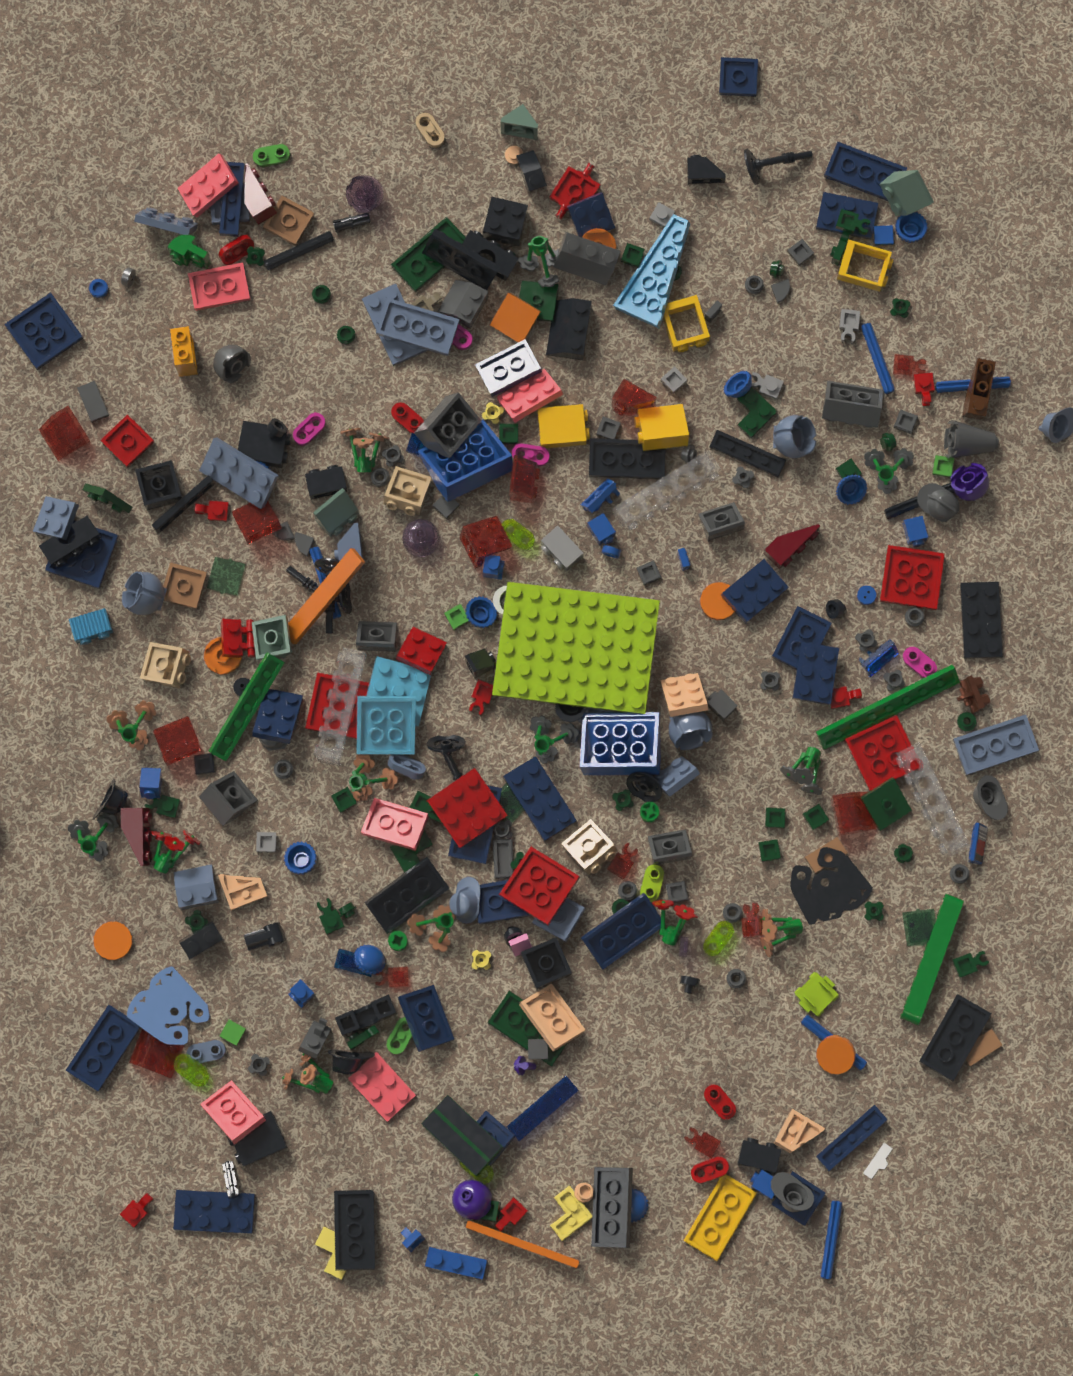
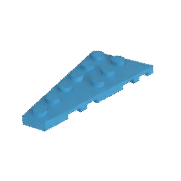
(651, 284)

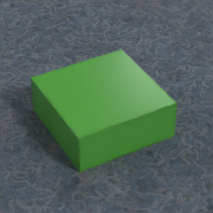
(943, 466)
(456, 616)
(232, 1032)

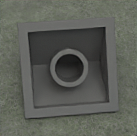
(721, 521)
(376, 636)
(669, 847)

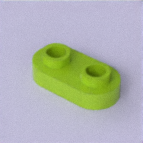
(652, 883)

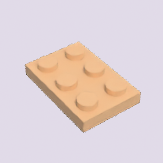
(684, 695)
(552, 1017)

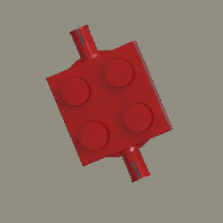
(573, 188)

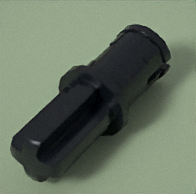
(351, 222)

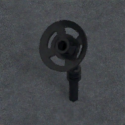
(755, 165)
(326, 570)
(343, 597)
(446, 748)
(647, 784)

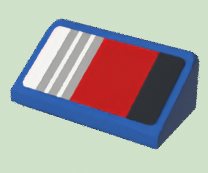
(977, 843)

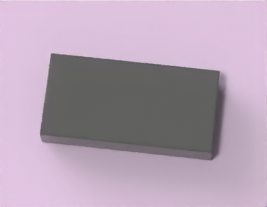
(93, 401)
(502, 858)

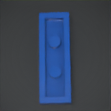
(455, 1263)

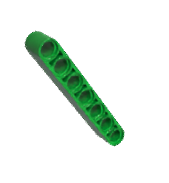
(932, 959)

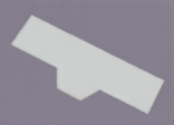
(878, 1161)

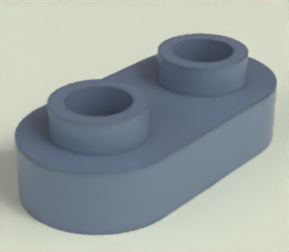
(406, 766)
(205, 1050)

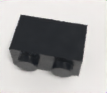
(325, 482)
(200, 940)
(759, 1155)

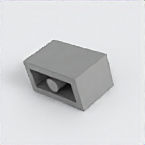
(561, 549)

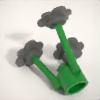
(539, 246)
(886, 477)
(544, 743)
(811, 759)
(91, 844)

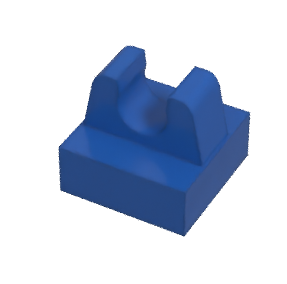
(412, 1239)

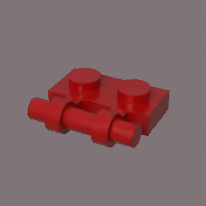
(232, 638)

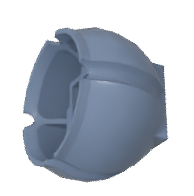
(794, 436)
(143, 593)
(690, 730)

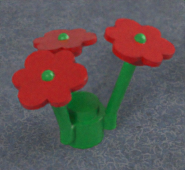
(165, 861)
(672, 933)

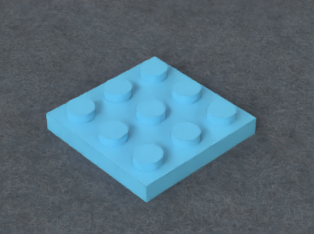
(399, 679)
(386, 724)

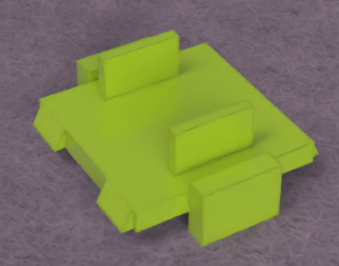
(816, 994)

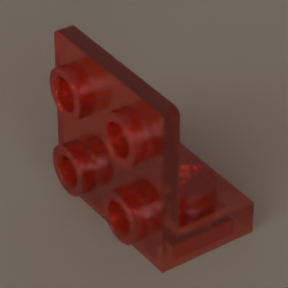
(256, 522)
(484, 539)
(177, 740)
(155, 1055)

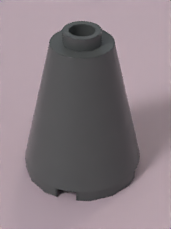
(968, 440)

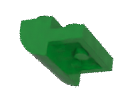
(185, 248)

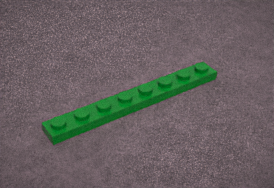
(888, 707)

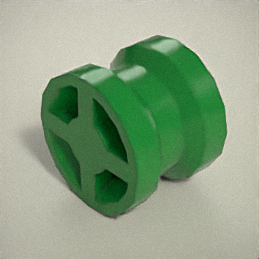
(648, 809)
(399, 943)

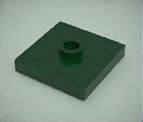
(541, 298)
(886, 804)

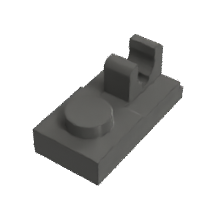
(315, 1038)

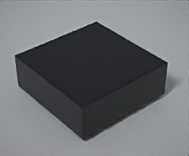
(204, 764)

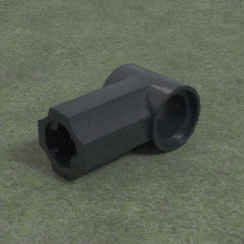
(267, 936)

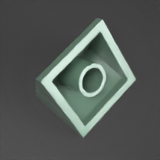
(519, 124)
(272, 637)

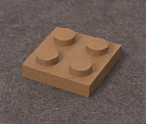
(289, 221)
(184, 585)

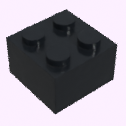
(505, 221)
(159, 485)
(546, 963)

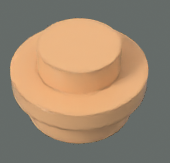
(511, 152)
(583, 1192)

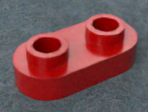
(235, 249)
(407, 417)
(719, 1102)
(710, 1169)

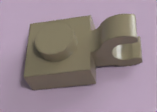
(428, 303)

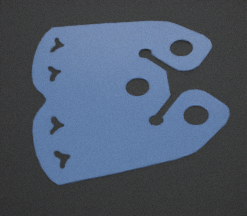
(159, 1000)

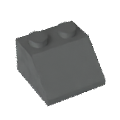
(464, 302)
(228, 798)

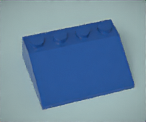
(473, 464)
(620, 743)

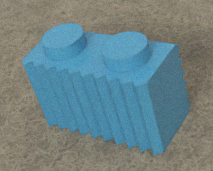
(91, 626)

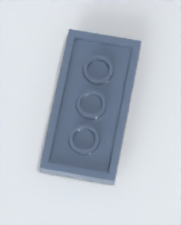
(374, 305)
(417, 326)
(238, 473)
(995, 745)

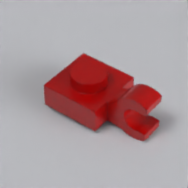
(924, 385)
(216, 510)
(841, 697)
(135, 1211)
(512, 1213)

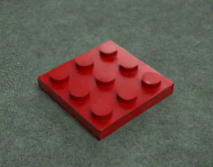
(912, 577)
(319, 702)
(876, 751)
(467, 807)
(539, 886)

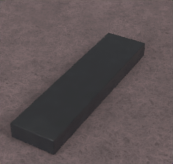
(747, 453)
(183, 504)

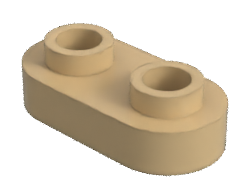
(430, 131)

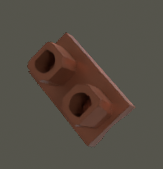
(971, 695)

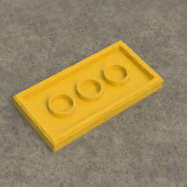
(720, 1217)

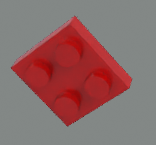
(127, 441)
(421, 650)

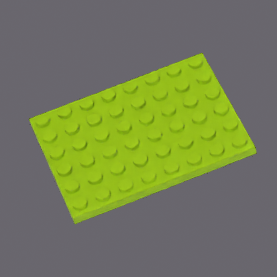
(576, 648)

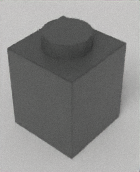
(721, 704)

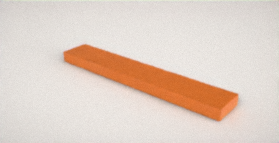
(324, 595)
(522, 1244)

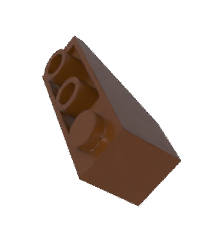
(979, 390)

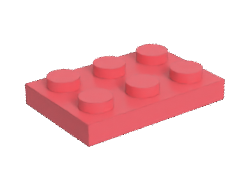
(208, 185)
(219, 286)
(529, 396)
(394, 824)
(382, 1087)
(233, 1112)

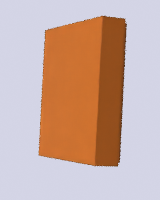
(515, 318)

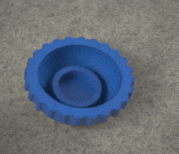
(911, 227)
(739, 384)
(851, 489)
(481, 612)
(300, 858)
(369, 959)
(638, 1206)

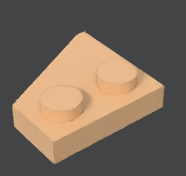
(242, 890)
(796, 1131)

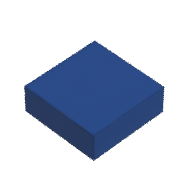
(883, 235)
(683, 558)

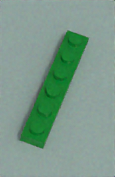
(246, 706)

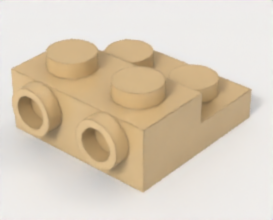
(407, 491)
(165, 665)
(590, 847)

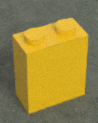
(563, 426)
(662, 427)

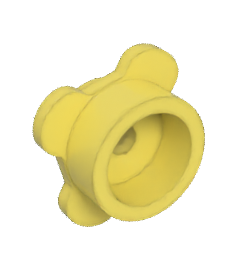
(492, 408)
(485, 956)

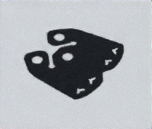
(836, 896)

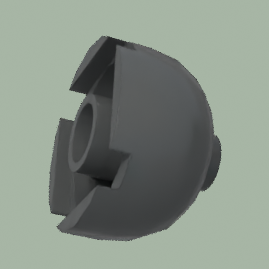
(230, 362)

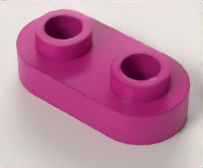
(462, 333)
(309, 429)
(531, 453)
(919, 662)

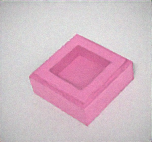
(520, 944)

